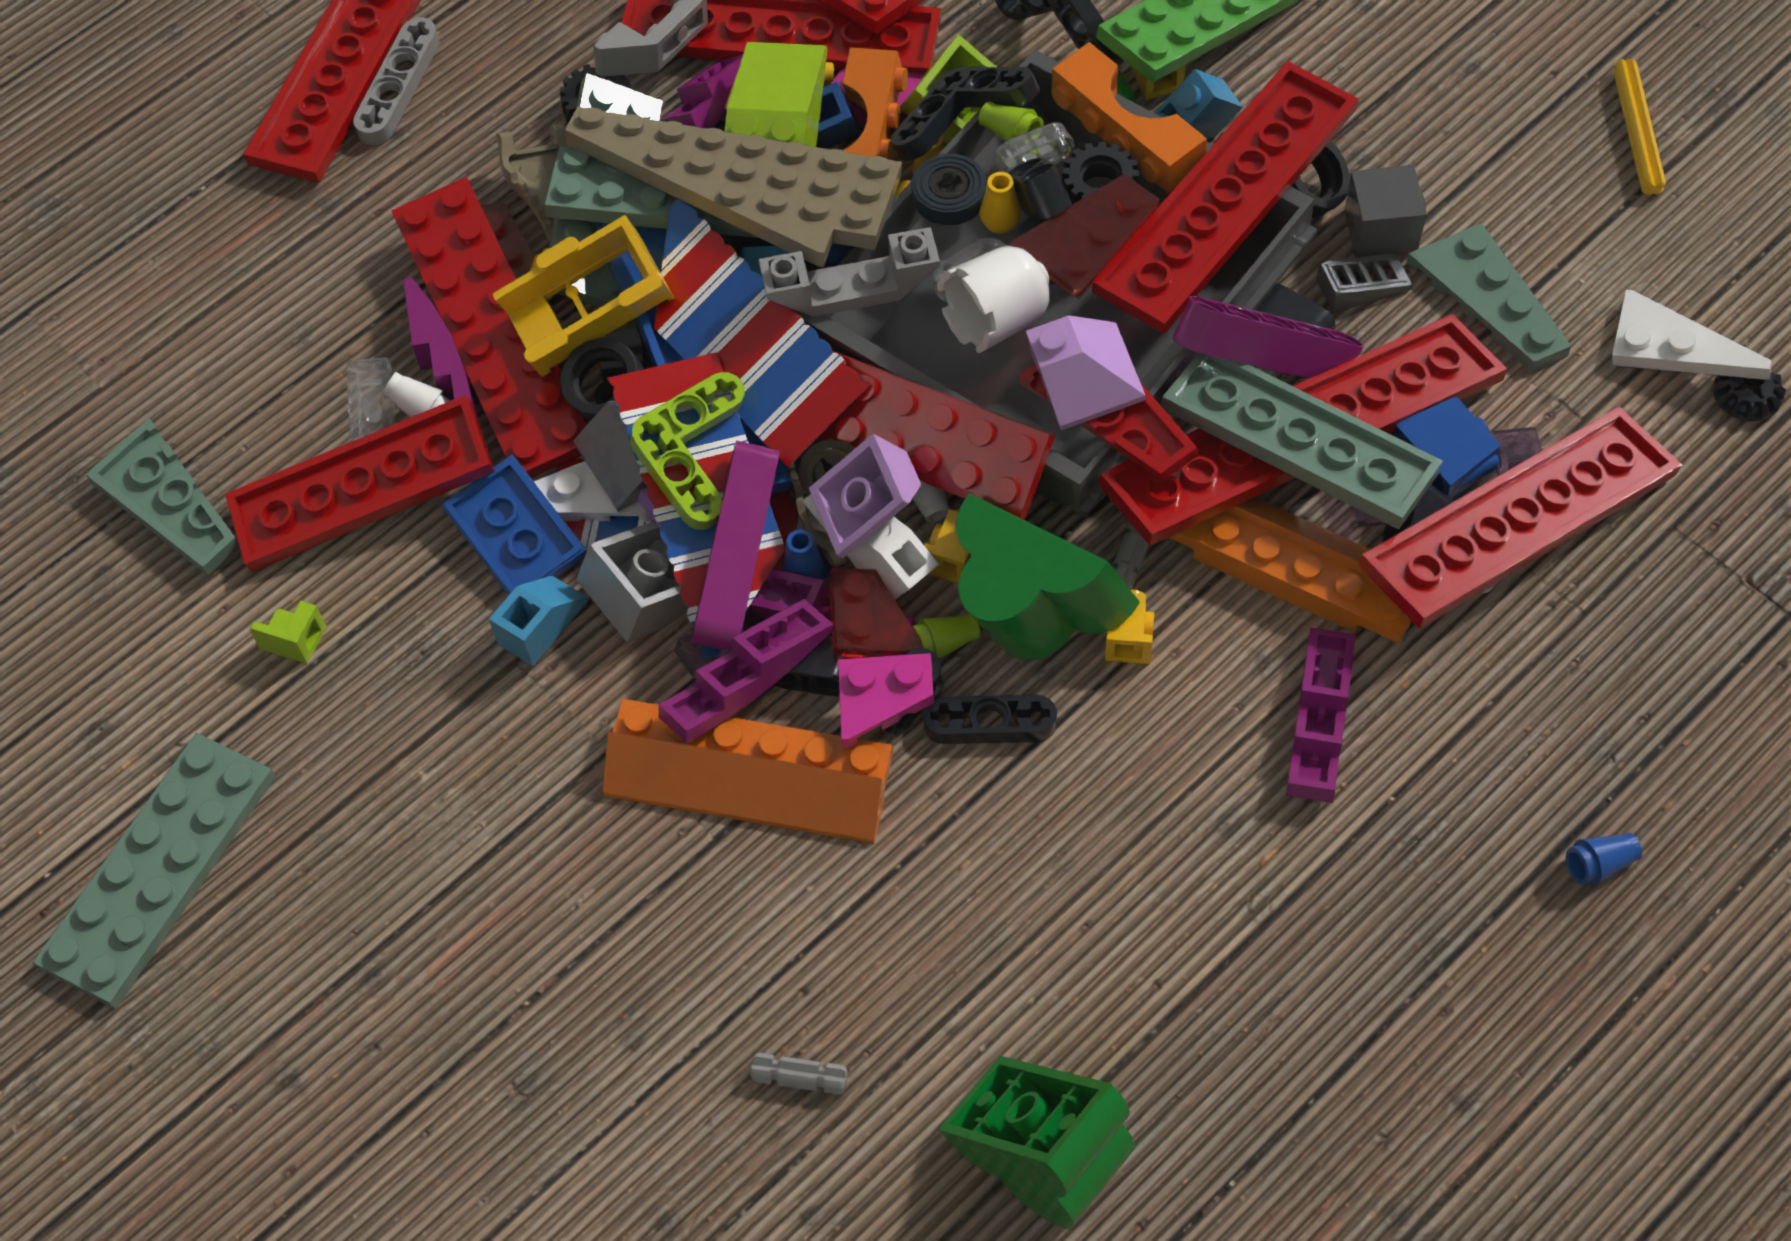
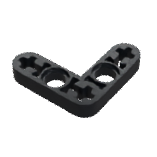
(1070, 16)
(951, 94)

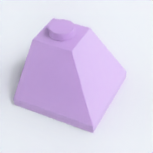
(1084, 368)
(864, 492)

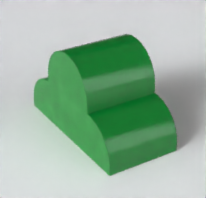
(1032, 584)
(1043, 1135)

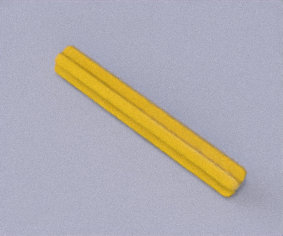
(1639, 127)

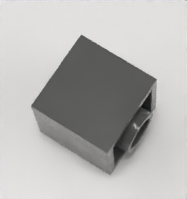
(1385, 211)

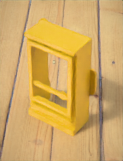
(561, 267)

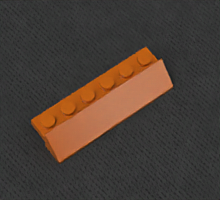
(1295, 564)
(750, 773)

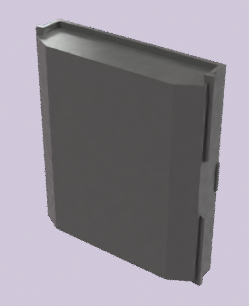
(917, 343)

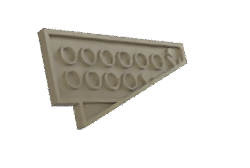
(766, 187)

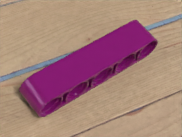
(1262, 338)
(735, 546)

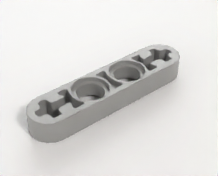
(401, 81)

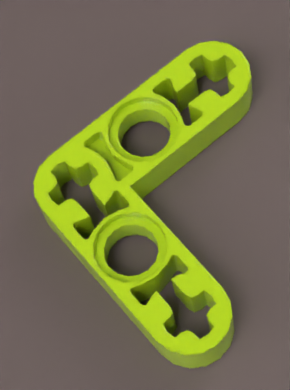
(674, 435)

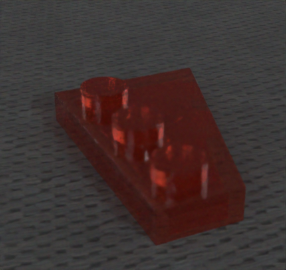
(1088, 233)

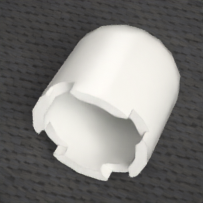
(994, 296)

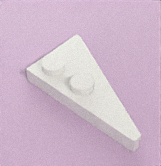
(1665, 340)
(579, 496)

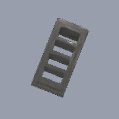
(1347, 296)

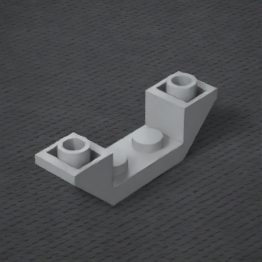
(628, 52)
(851, 285)

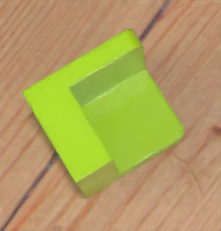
(291, 633)

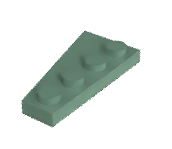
(1492, 291)
(160, 494)

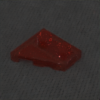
(866, 616)

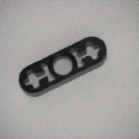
(1004, 732)

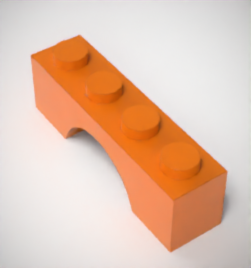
(873, 85)
(1162, 146)

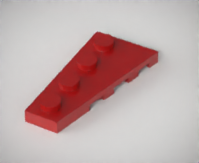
(1137, 431)

